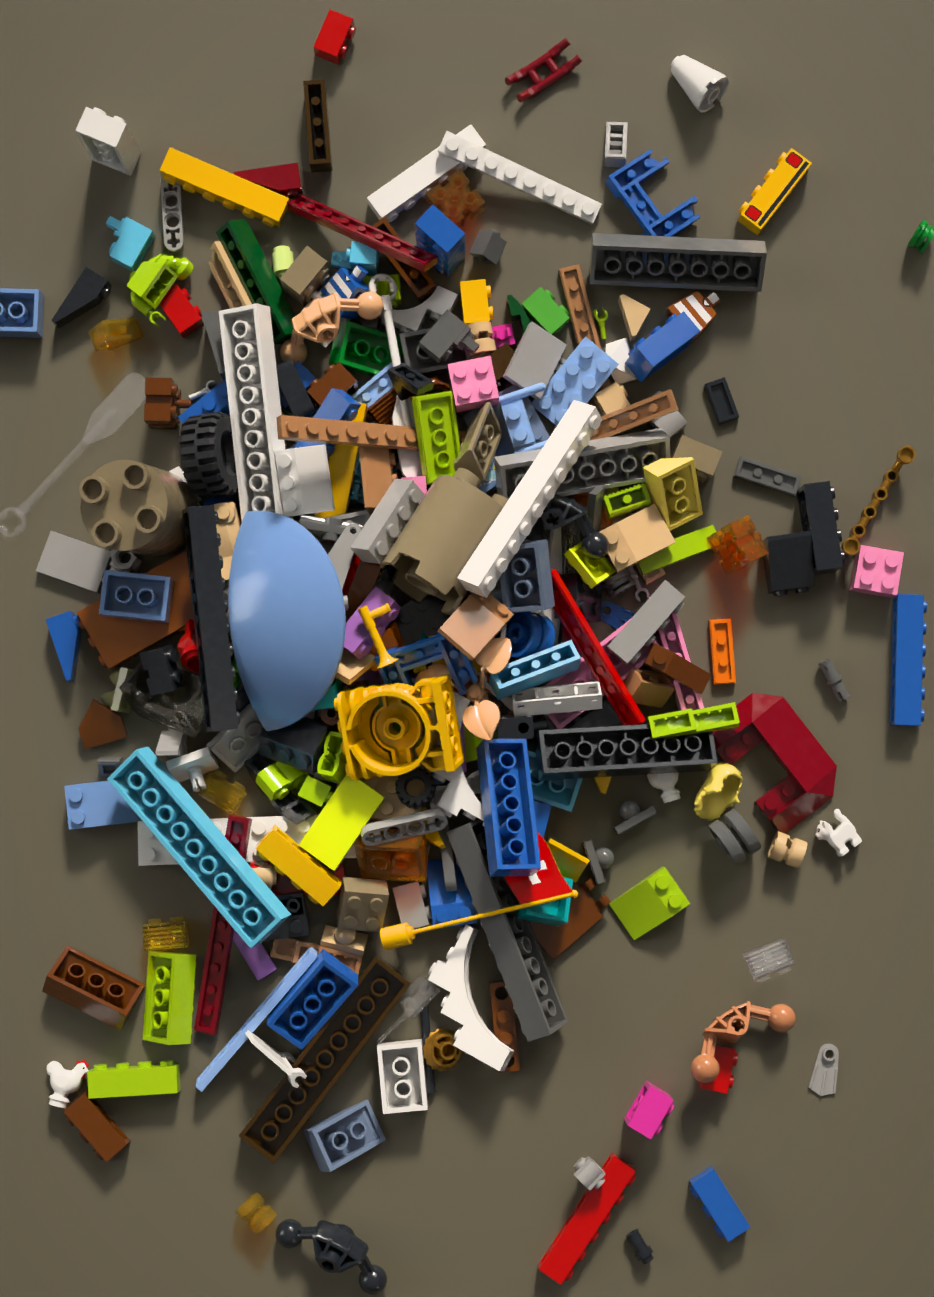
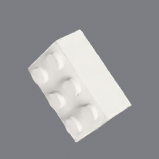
(402, 1076)

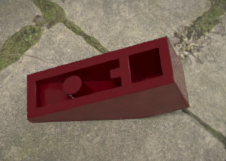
(280, 179)

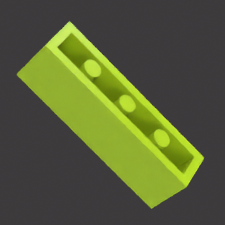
(133, 1080)

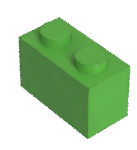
(545, 312)

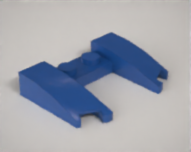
(626, 185)
(425, 652)

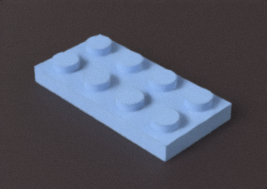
(575, 380)

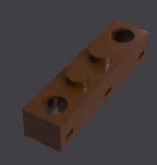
(504, 1023)

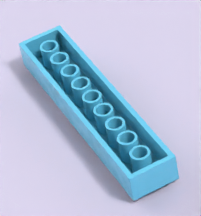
(199, 846)

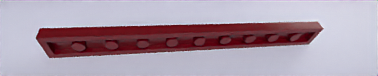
(219, 943)

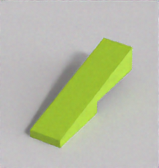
(694, 721)

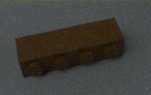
(317, 125)

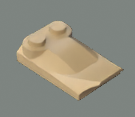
(228, 528)

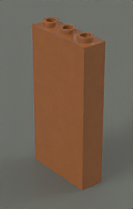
(124, 639)

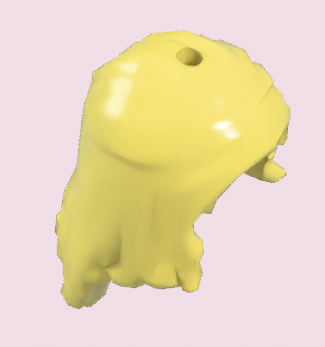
(718, 791)

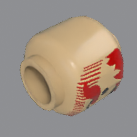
(265, 871)

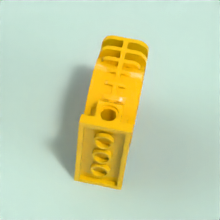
(368, 758)

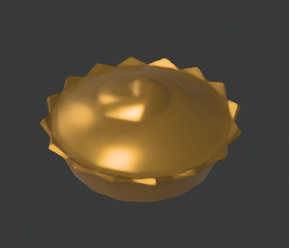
(440, 1050)

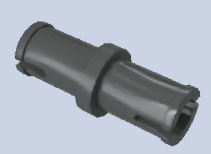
(834, 679)

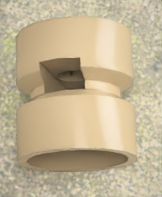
(486, 345)
(786, 849)

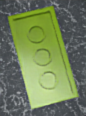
(436, 434)

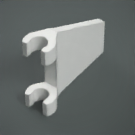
(279, 1058)

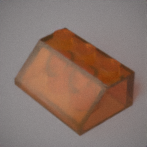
(394, 860)

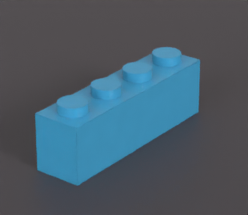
(535, 670)

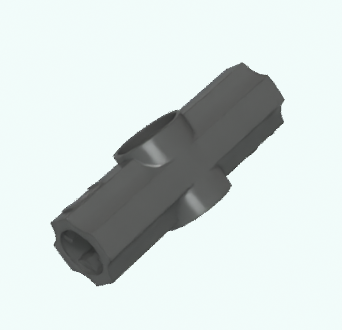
(325, 528)

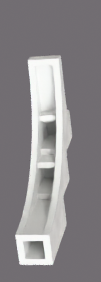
(458, 793)
(459, 1005)

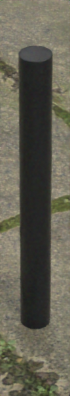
(429, 1072)

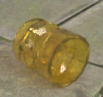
(256, 1213)

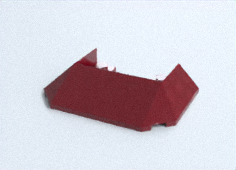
(792, 744)

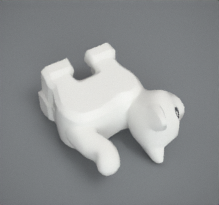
(840, 835)

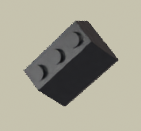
(296, 744)

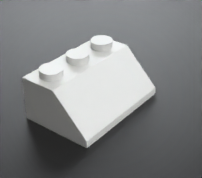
(304, 480)

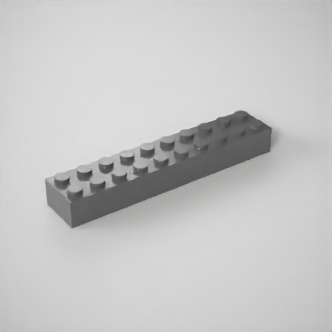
(508, 937)

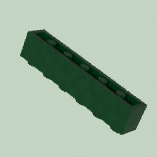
(257, 275)

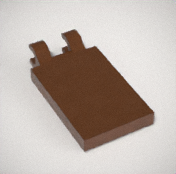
(582, 916)

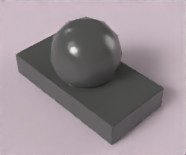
(630, 812)
(601, 859)

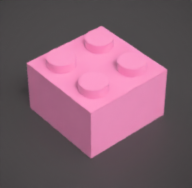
(473, 383)
(876, 571)

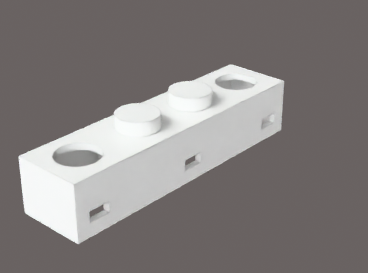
(568, 699)

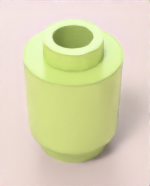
(281, 260)

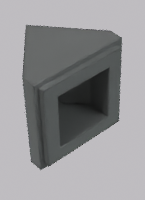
(108, 765)

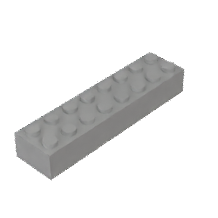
(603, 463)

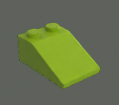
(649, 903)

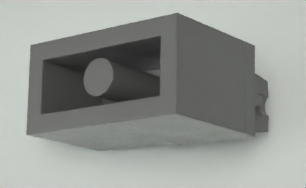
(447, 334)

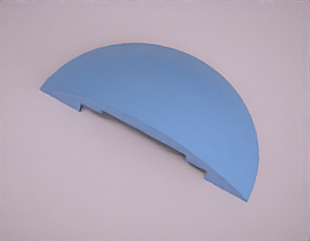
(284, 617)

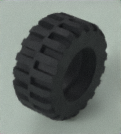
(208, 455)

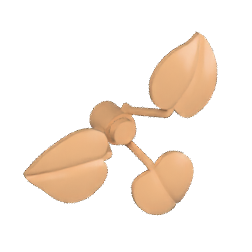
(484, 715)

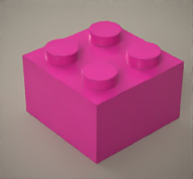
(649, 1110)

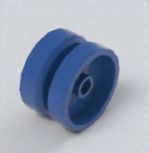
(529, 633)

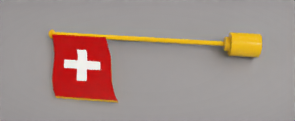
(541, 888)

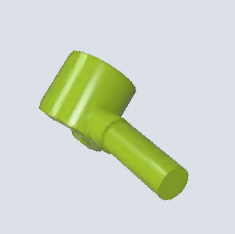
(601, 320)

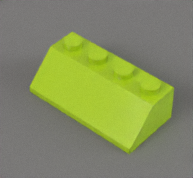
(169, 997)

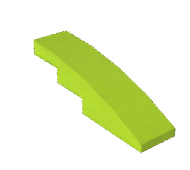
(684, 548)

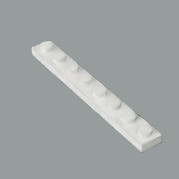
(519, 177)

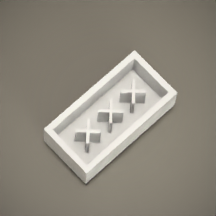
(108, 140)

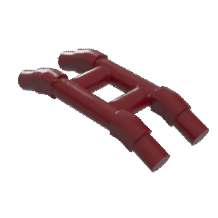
(547, 58)

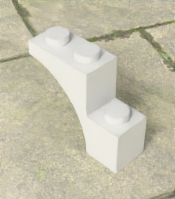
(435, 306)

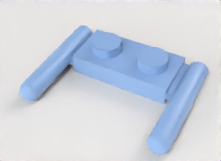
(518, 420)

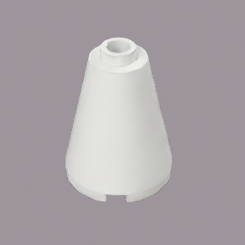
(699, 82)

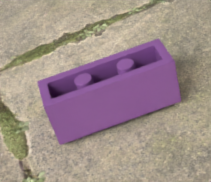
(357, 637)

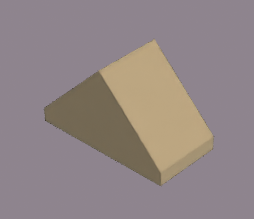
(633, 315)

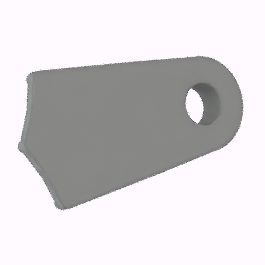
(825, 1071)

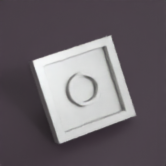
(192, 767)

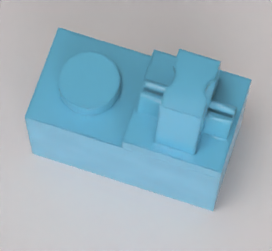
(132, 242)
(355, 255)

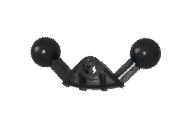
(563, 511)
(335, 1250)

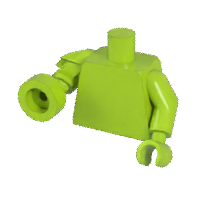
(154, 280)

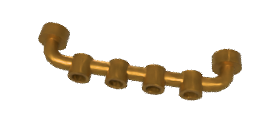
(904, 456)

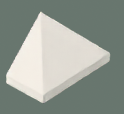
(619, 352)

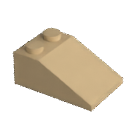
(637, 538)

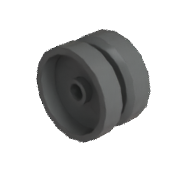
(734, 837)

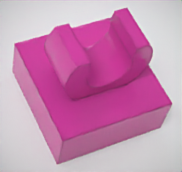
(503, 334)

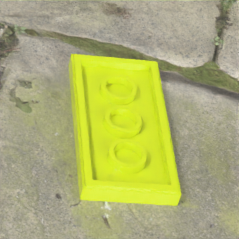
(341, 821)

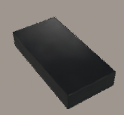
(721, 401)

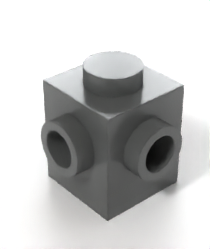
(488, 247)

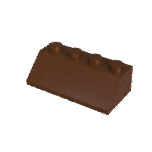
(93, 987)

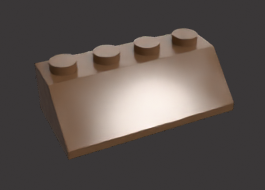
(376, 474)

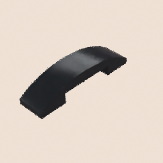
(290, 806)

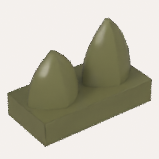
(116, 699)

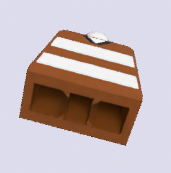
(697, 308)

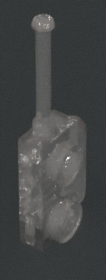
(414, 1005)

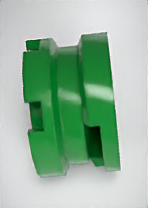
(918, 238)

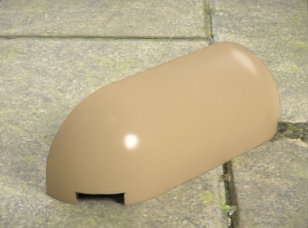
(227, 277)

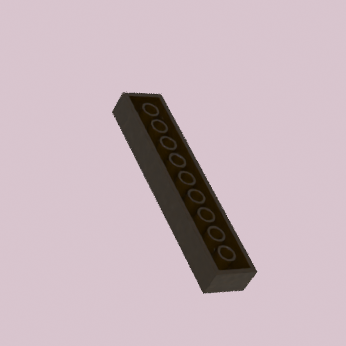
(325, 1059)

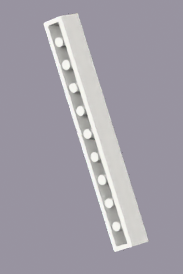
(530, 499)

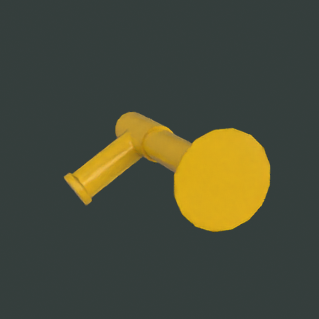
(367, 617)

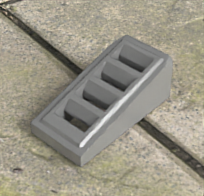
(616, 158)

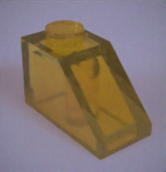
(115, 333)

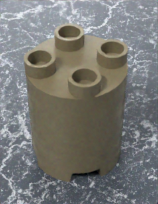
(135, 508)
(442, 538)

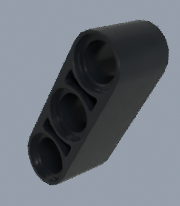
(294, 390)

